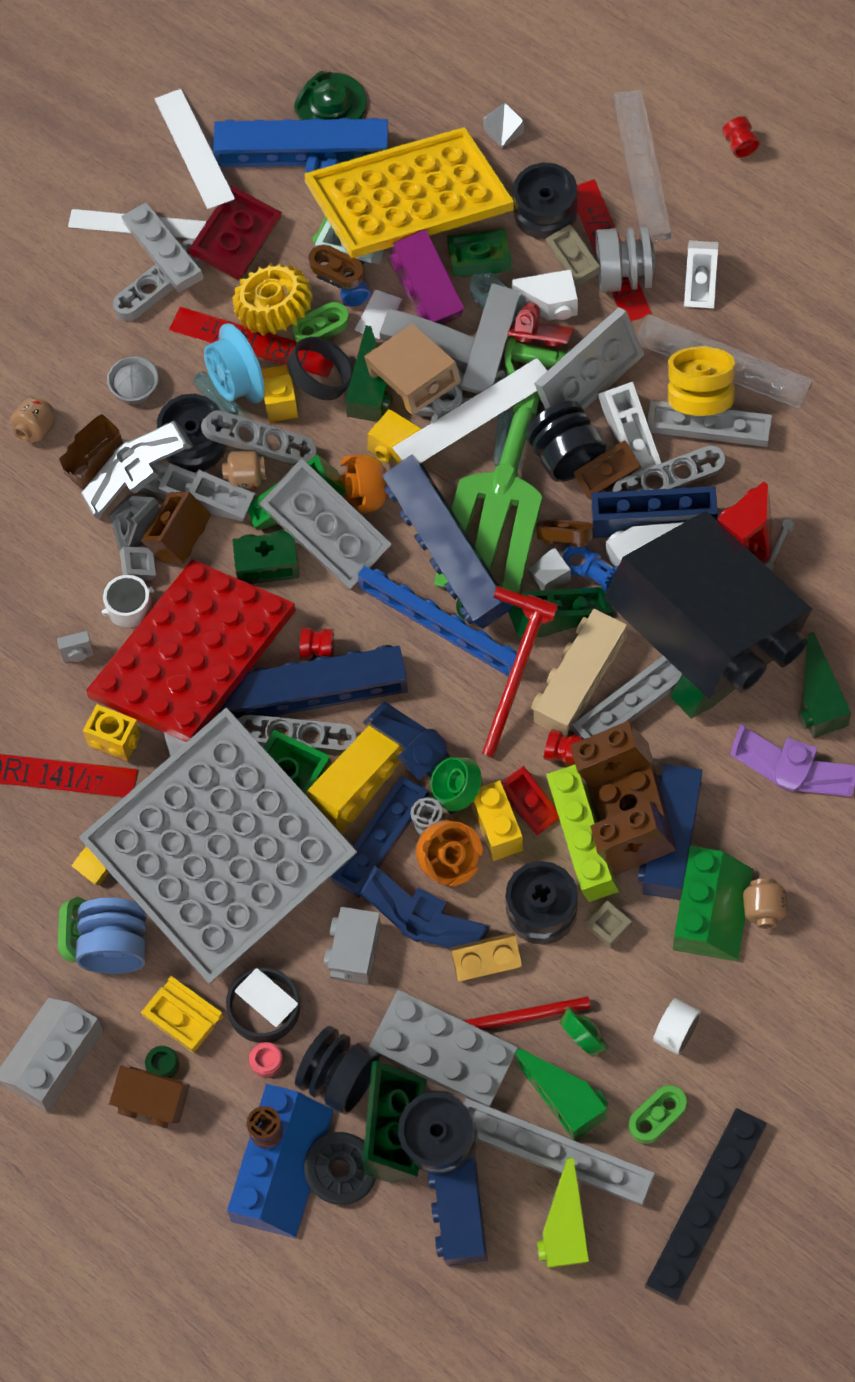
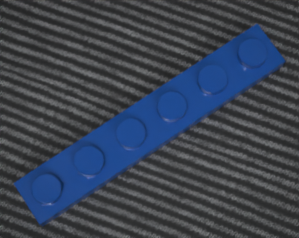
(431, 617)

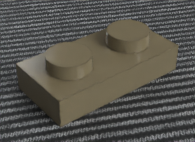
(573, 255)

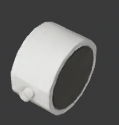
(127, 600)
(677, 1026)

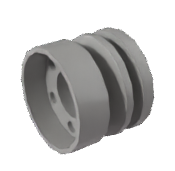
(624, 258)

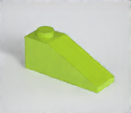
(564, 1229)

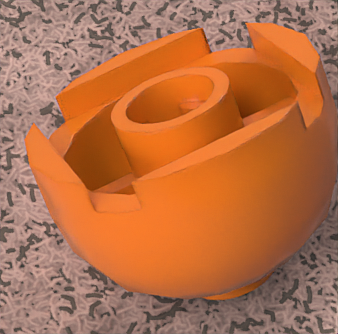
(364, 483)
(449, 852)

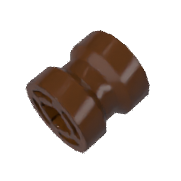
(267, 1134)

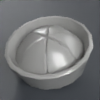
(133, 379)

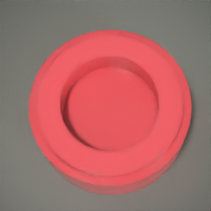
(266, 1059)

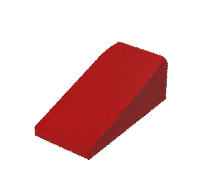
(529, 801)

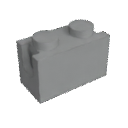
(353, 945)

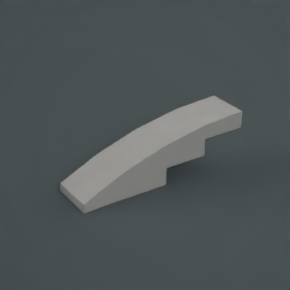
(490, 339)
(451, 341)
(212, 492)

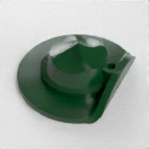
(331, 98)

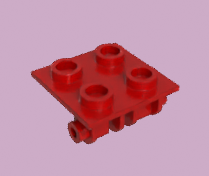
(527, 328)

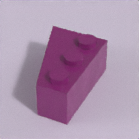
(425, 279)

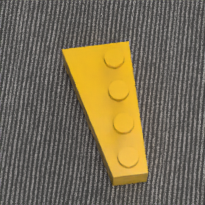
(354, 778)

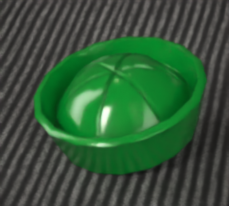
(456, 783)
(583, 1032)

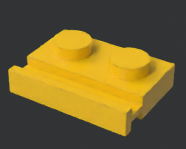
(182, 1014)

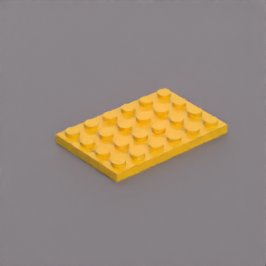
(407, 190)

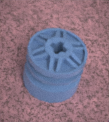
(111, 936)

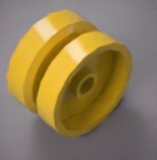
(701, 381)

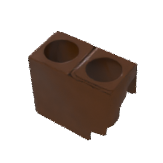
(84, 443)

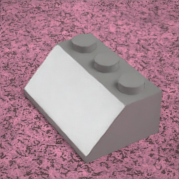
(50, 1052)

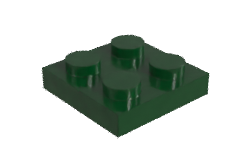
(479, 253)

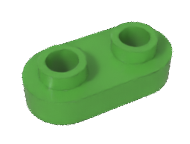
(319, 322)
(67, 928)
(654, 1114)

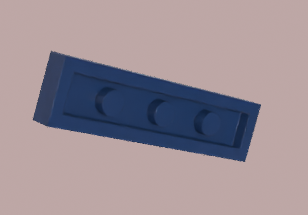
(380, 835)

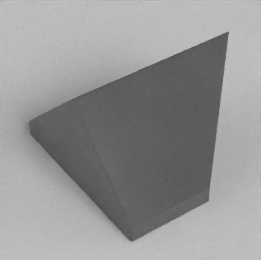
(133, 519)

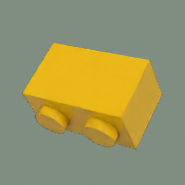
(497, 821)

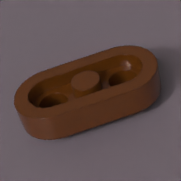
(337, 266)
(568, 531)

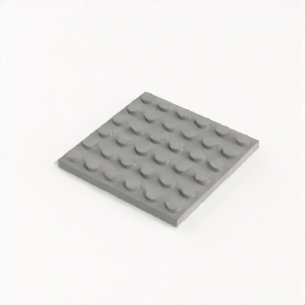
(217, 845)

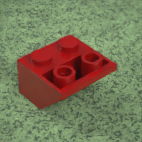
(751, 521)

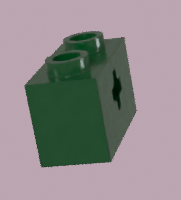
(277, 566)

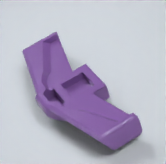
(793, 766)

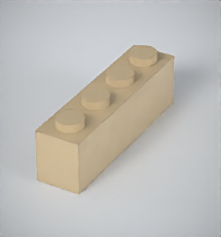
(580, 672)

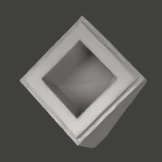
(503, 125)
(550, 571)

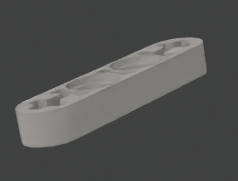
(145, 301)
(259, 435)
(666, 470)
(298, 728)

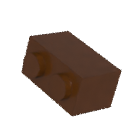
(176, 527)
(149, 1095)

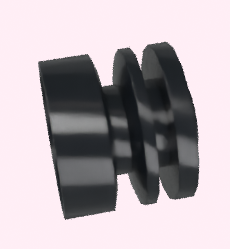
(564, 440)
(332, 1067)

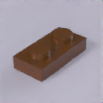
(607, 469)

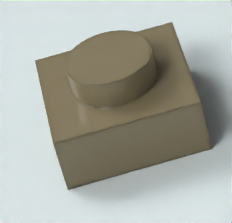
(608, 924)

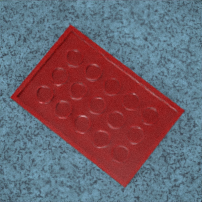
(191, 651)

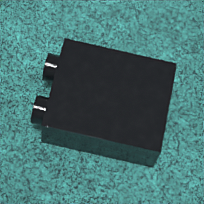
(709, 606)

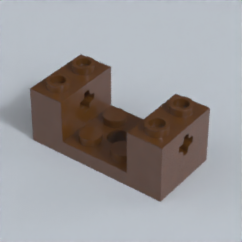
(621, 770)

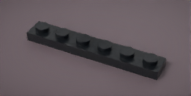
(705, 1206)

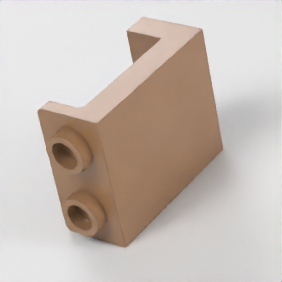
(413, 367)

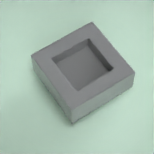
(138, 562)
(75, 647)

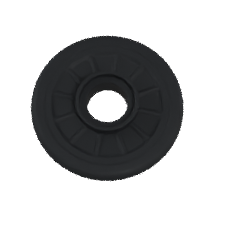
(321, 1177)

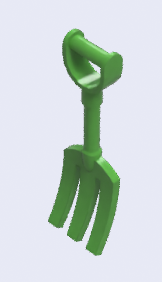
(503, 486)

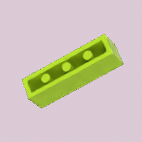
(576, 817)

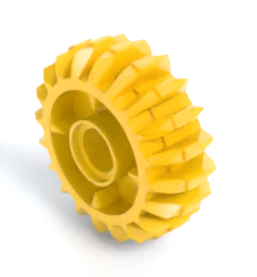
(272, 298)

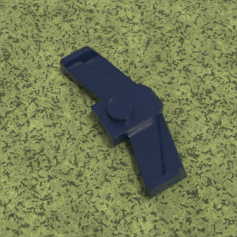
(422, 747)
(421, 915)

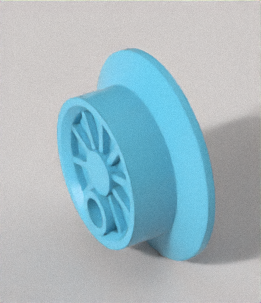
(234, 366)

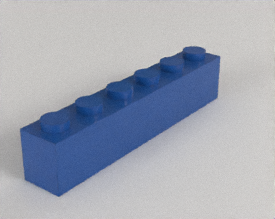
(293, 141)

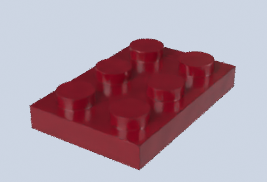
(235, 233)

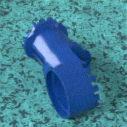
(592, 568)

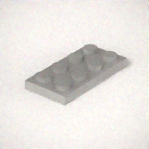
(592, 363)
(324, 523)
(443, 1049)

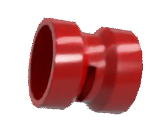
(741, 138)
(316, 643)
(559, 747)

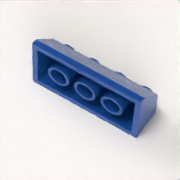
(272, 1181)

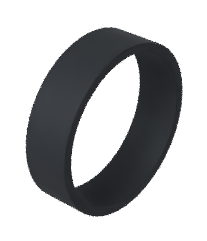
(309, 384)
(273, 1035)

